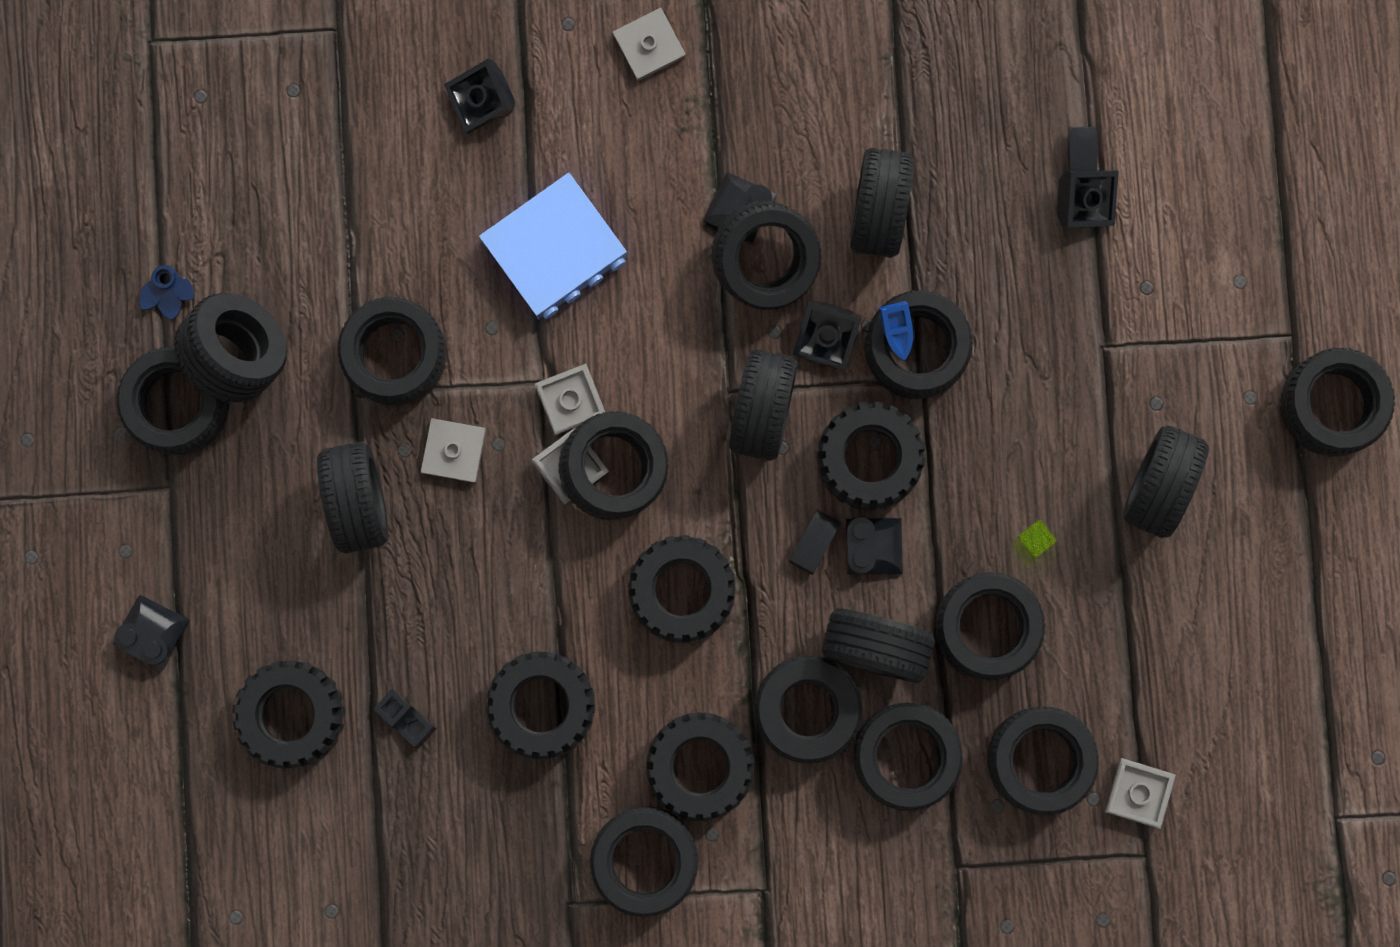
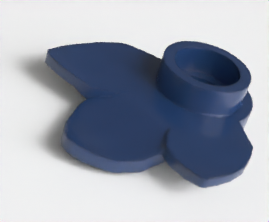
(166, 296)

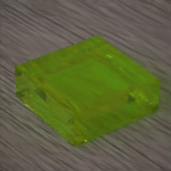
(1037, 538)

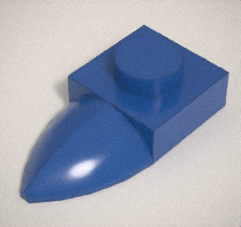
(897, 327)

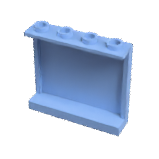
(554, 247)

